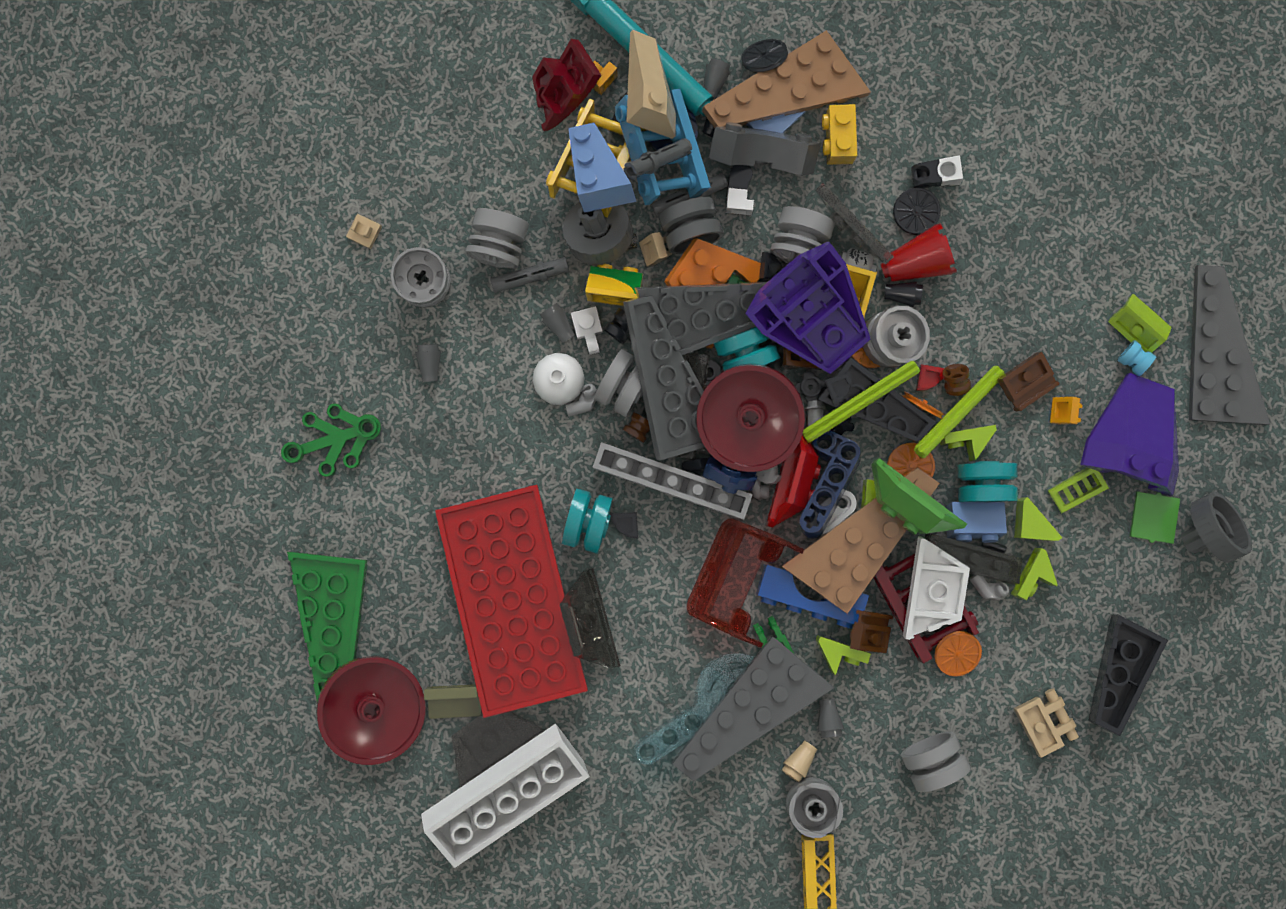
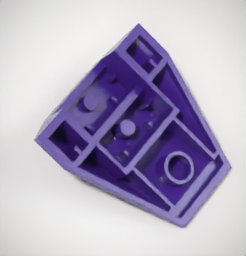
(812, 309)
(1137, 435)

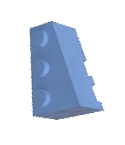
(597, 172)

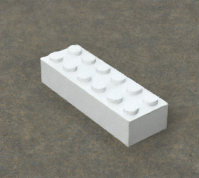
(504, 796)

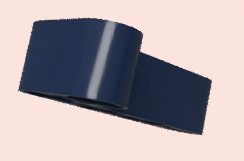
(826, 487)

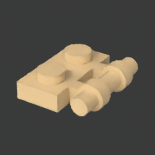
(1039, 726)

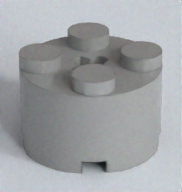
(822, 819)

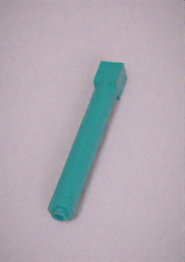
(620, 25)

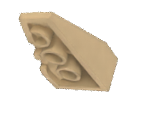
(648, 91)

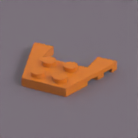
(710, 265)

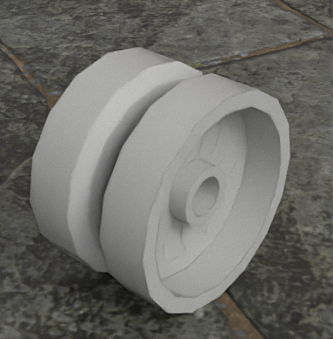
(896, 336)
(622, 382)
(935, 762)

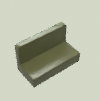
(452, 701)

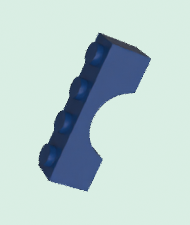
(779, 586)

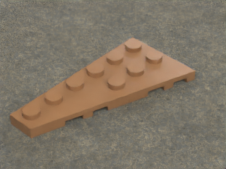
(804, 81)
(853, 551)

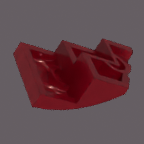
(564, 83)

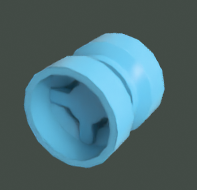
(1136, 358)

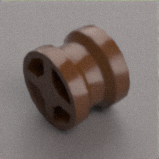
(956, 379)
(637, 427)

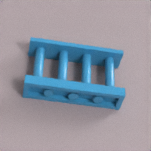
(692, 166)

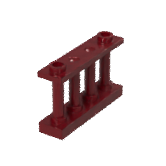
(896, 599)

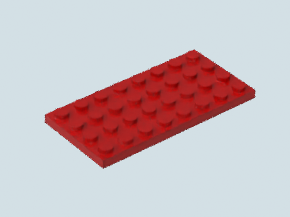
(510, 600)

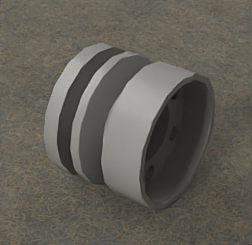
(803, 232)
(498, 233)
(415, 263)

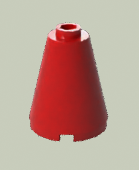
(921, 257)

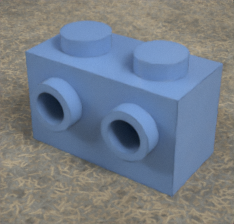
(983, 521)

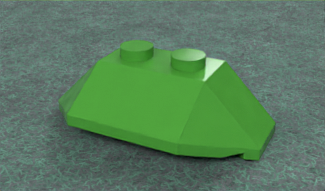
(910, 503)

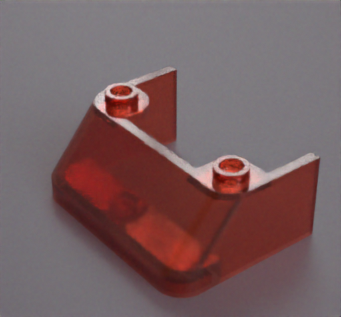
(729, 575)

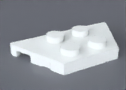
(935, 590)

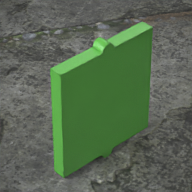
(1154, 517)

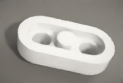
(840, 513)

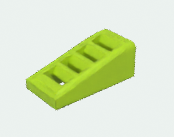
(1082, 475)

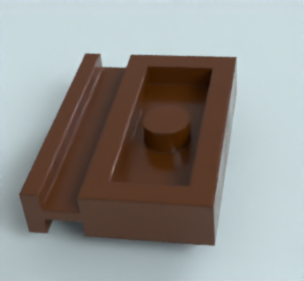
(1028, 381)
(871, 632)

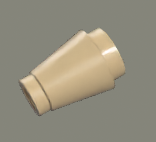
(799, 762)

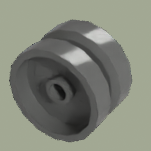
(690, 221)

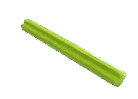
(860, 401)
(958, 412)

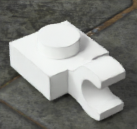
(587, 326)

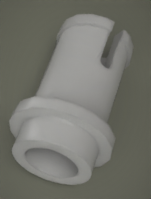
(815, 411)

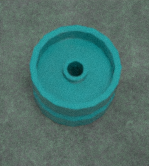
(746, 349)
(987, 482)
(589, 521)

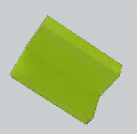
(1141, 324)

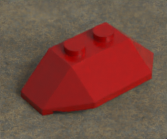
(795, 484)

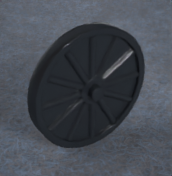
(764, 55)
(916, 210)

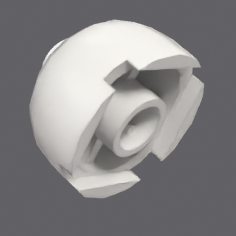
(558, 379)

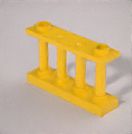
(556, 178)

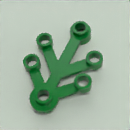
(336, 438)

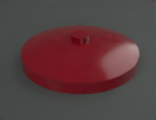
(750, 417)
(370, 710)

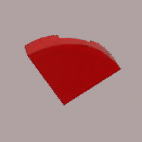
(928, 377)

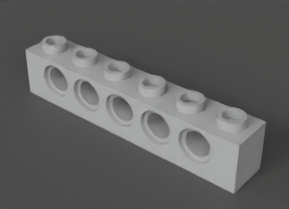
(671, 481)

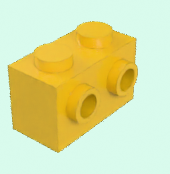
(840, 134)

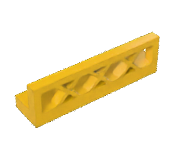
(809, 872)

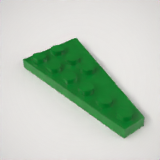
(329, 609)

